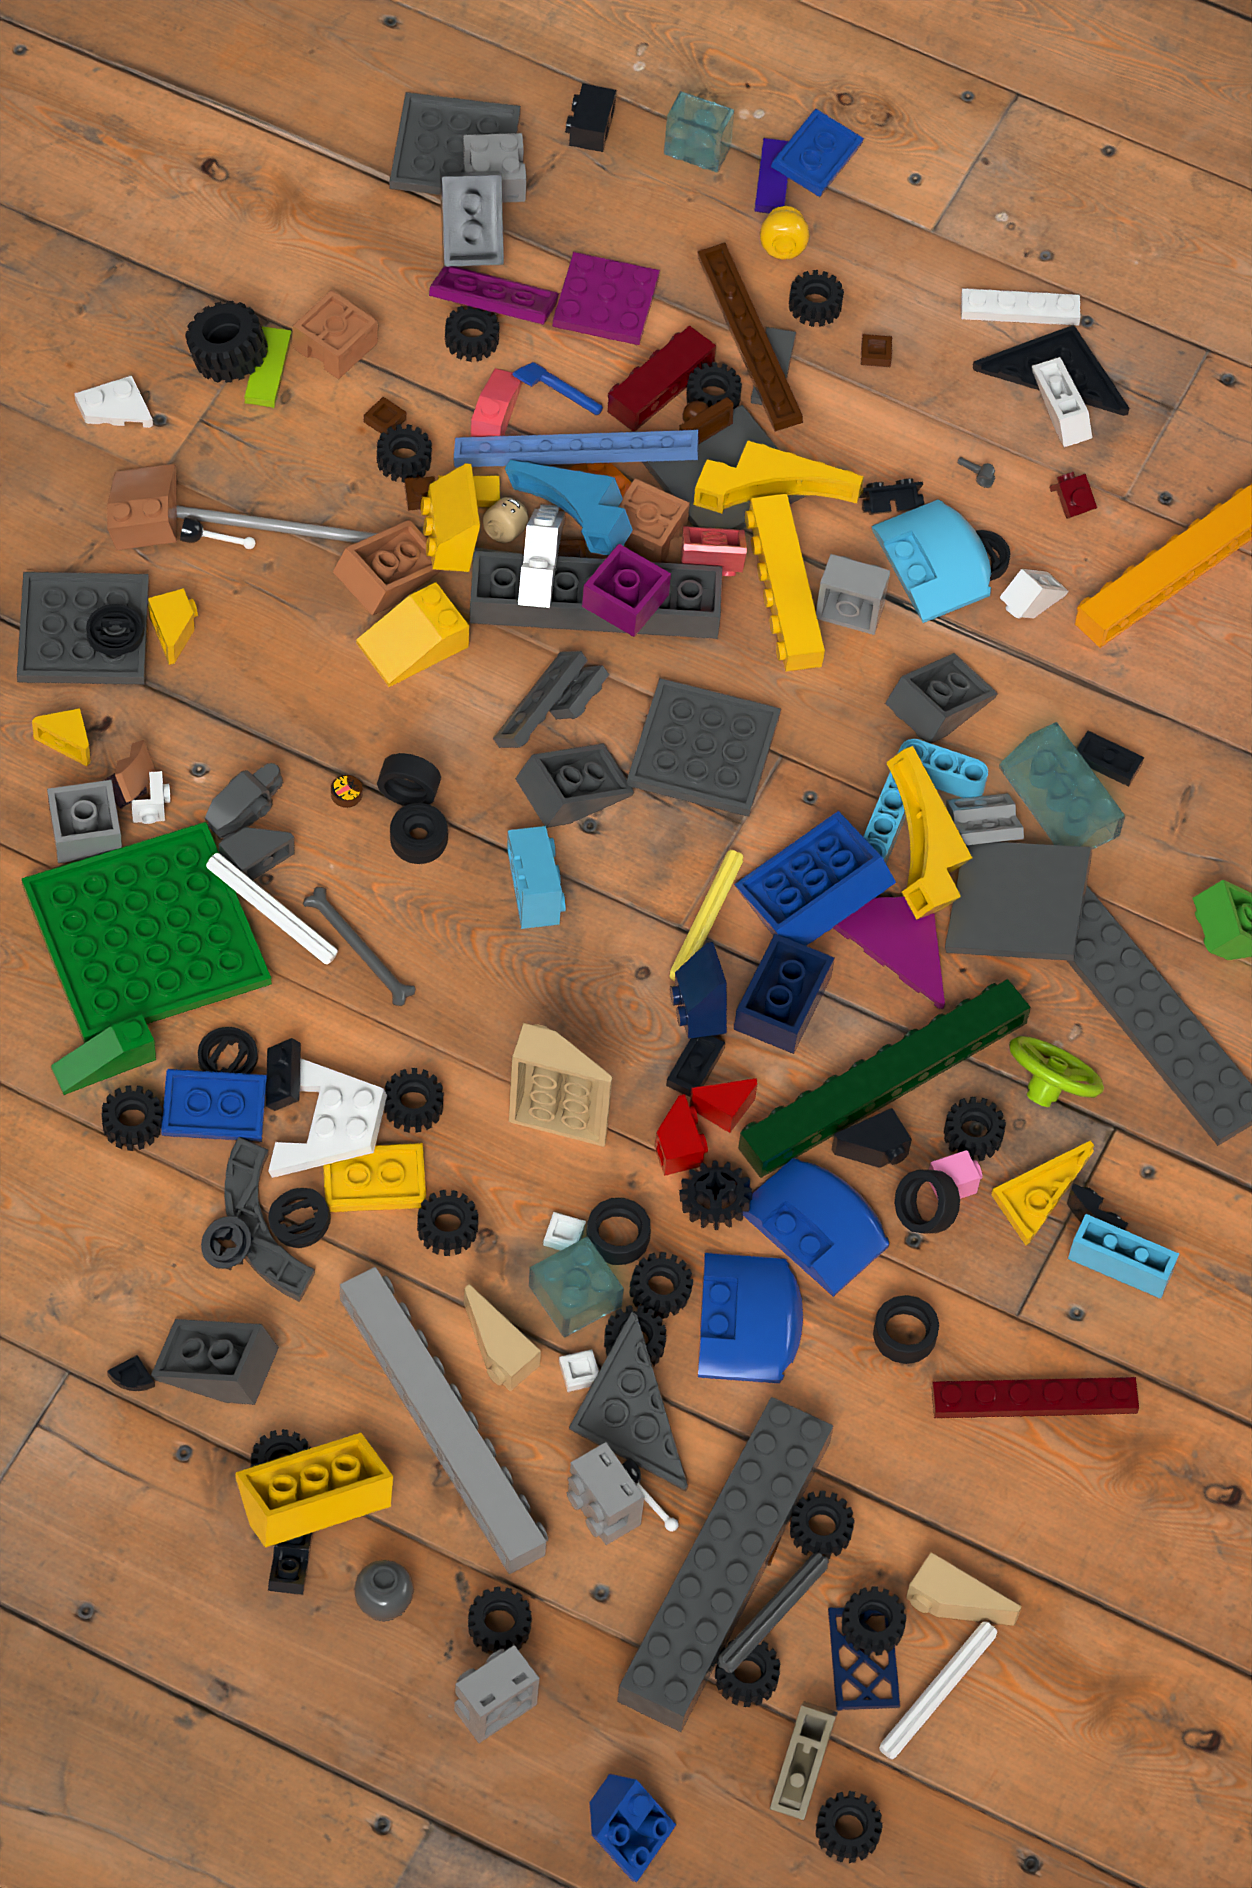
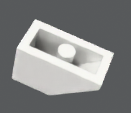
(1032, 593)

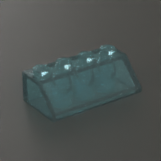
(1062, 790)

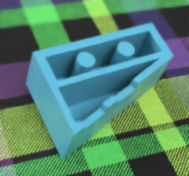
(535, 877)

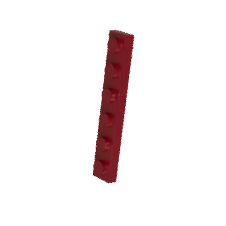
(1035, 1397)

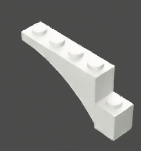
(540, 556)

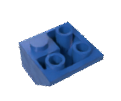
(628, 1824)

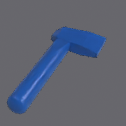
(533, 373)

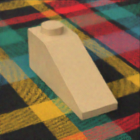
(504, 1349)
(956, 1595)

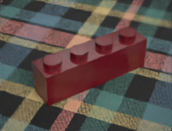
(659, 378)

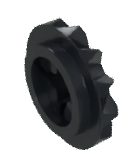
(224, 1229)

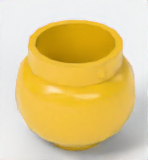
(784, 233)

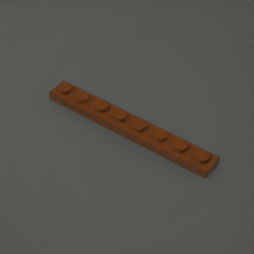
(750, 337)

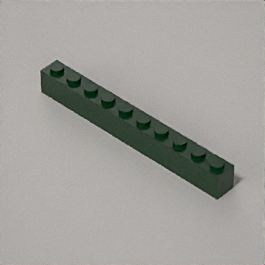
(883, 1077)

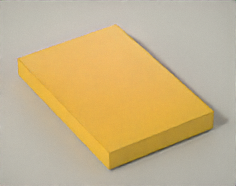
(377, 1181)

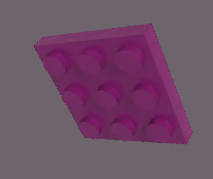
(606, 298)

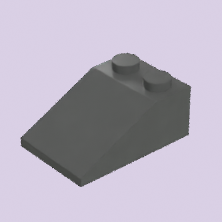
(939, 697)
(572, 783)
(217, 1359)

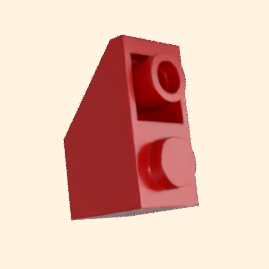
(678, 1140)

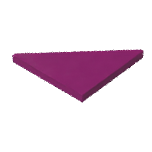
(899, 941)

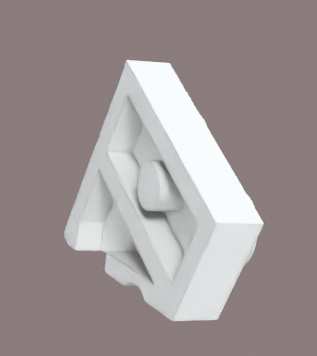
(114, 404)

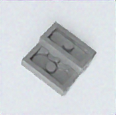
(985, 819)

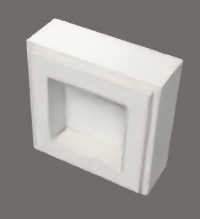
(563, 1231)
(578, 1370)

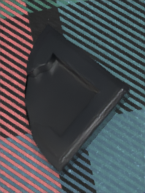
(131, 1375)

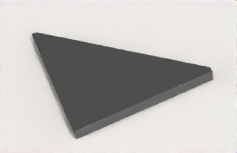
(629, 1411)

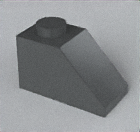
(256, 849)

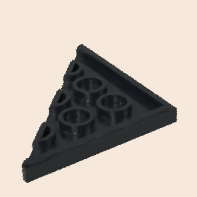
(1083, 367)

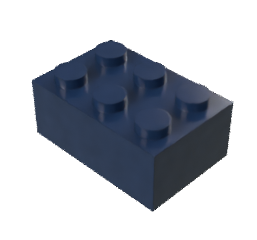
(784, 993)

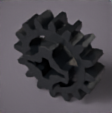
(732, 1196)

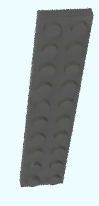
(1161, 1024)

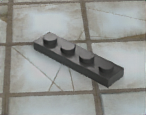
(540, 699)

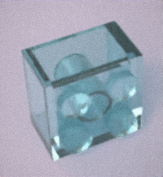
(698, 131)
(575, 1286)

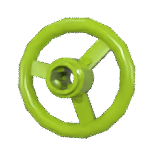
(1051, 1074)

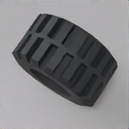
(209, 345)

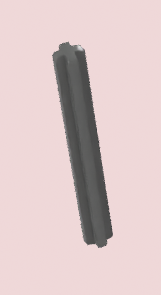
(773, 1612)

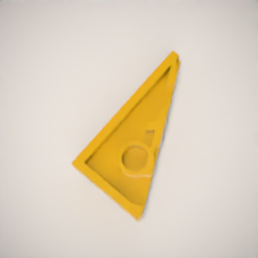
(1034, 1195)

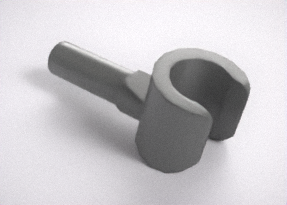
(985, 473)

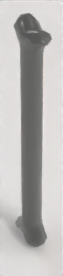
(398, 990)

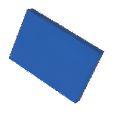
(817, 152)
(214, 1105)

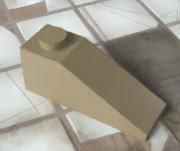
(803, 1760)

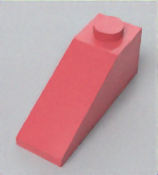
(495, 405)

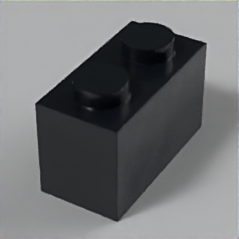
(591, 117)

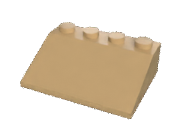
(558, 1087)

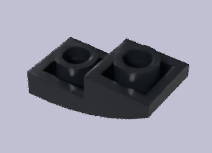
(1086, 1201)
(290, 1565)

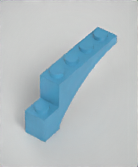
(584, 496)

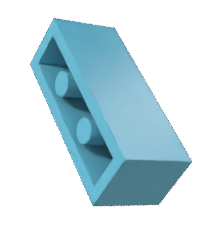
(1123, 1256)

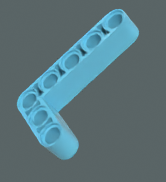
(951, 780)

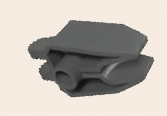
(244, 800)

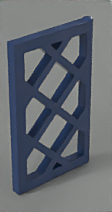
(840, 1675)

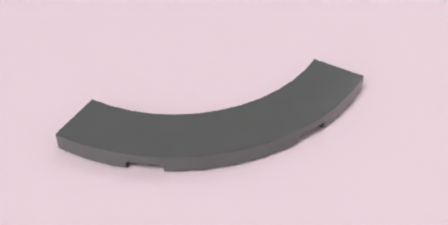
(242, 1201)

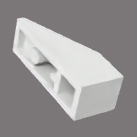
(1063, 402)

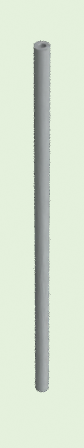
(281, 525)

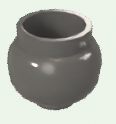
(383, 1590)

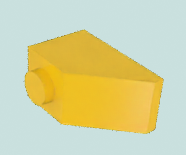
(172, 621)

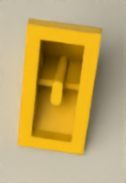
(64, 733)

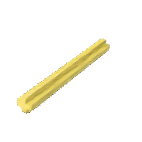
(709, 909)

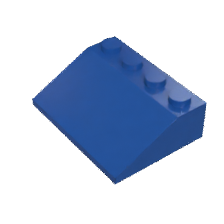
(816, 881)

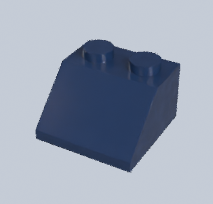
(701, 994)

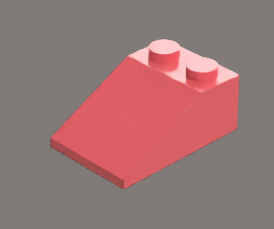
(714, 548)

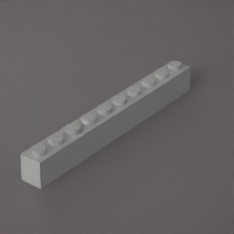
(443, 1421)

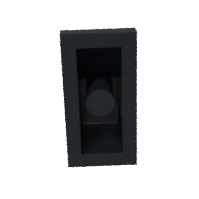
(874, 1141)

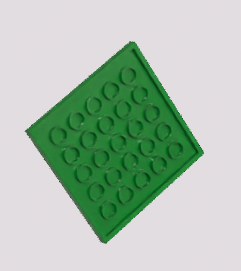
(145, 931)

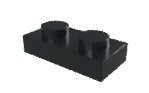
(1110, 758)
(695, 1064)
(283, 1074)

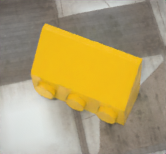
(451, 520)

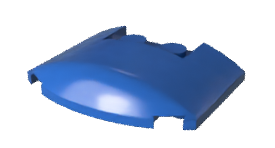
(818, 1223)
(748, 1318)

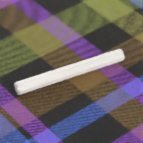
(272, 908)
(938, 1690)

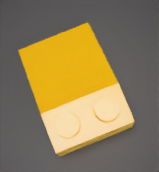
(415, 635)

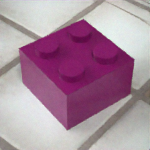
(626, 590)

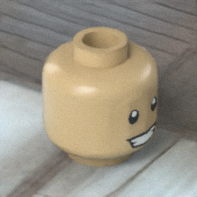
(505, 520)

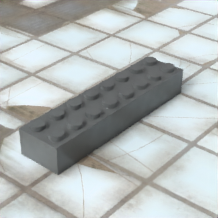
(688, 611)

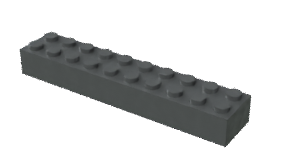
(725, 1565)

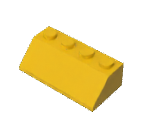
(314, 1489)

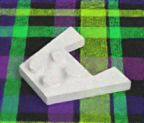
(342, 1124)

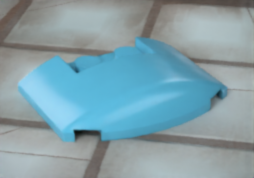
(936, 558)

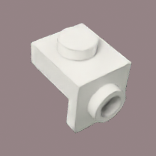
(152, 810)

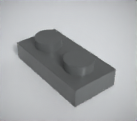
(579, 692)

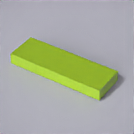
(266, 379)

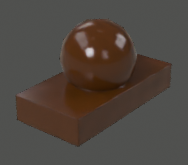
(707, 419)

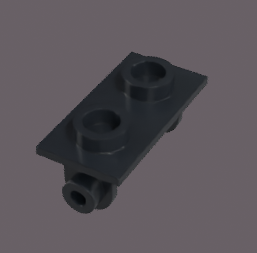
(903, 493)

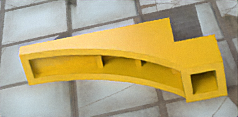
(771, 472)
(934, 839)

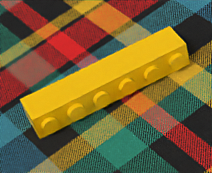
(785, 583)

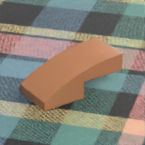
(134, 771)

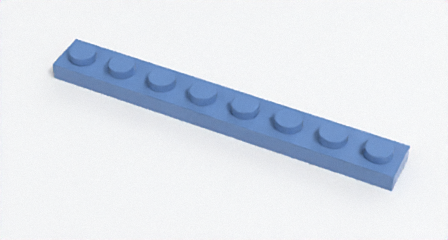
(577, 448)

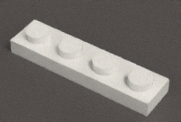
(1020, 306)

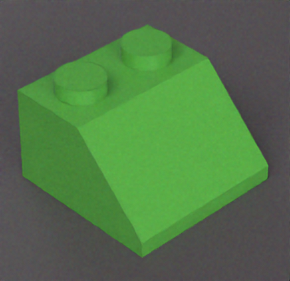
(1226, 920)

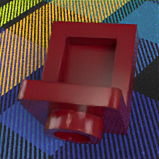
(1074, 494)

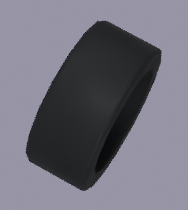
(413, 768)
(947, 1201)
(619, 1208)
(910, 1306)

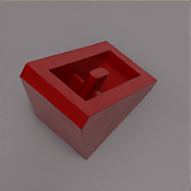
(724, 1102)

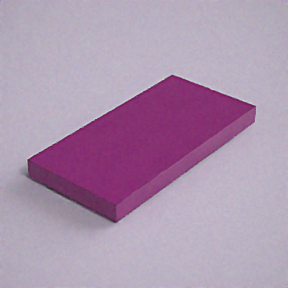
(494, 294)

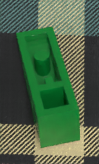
(106, 1055)

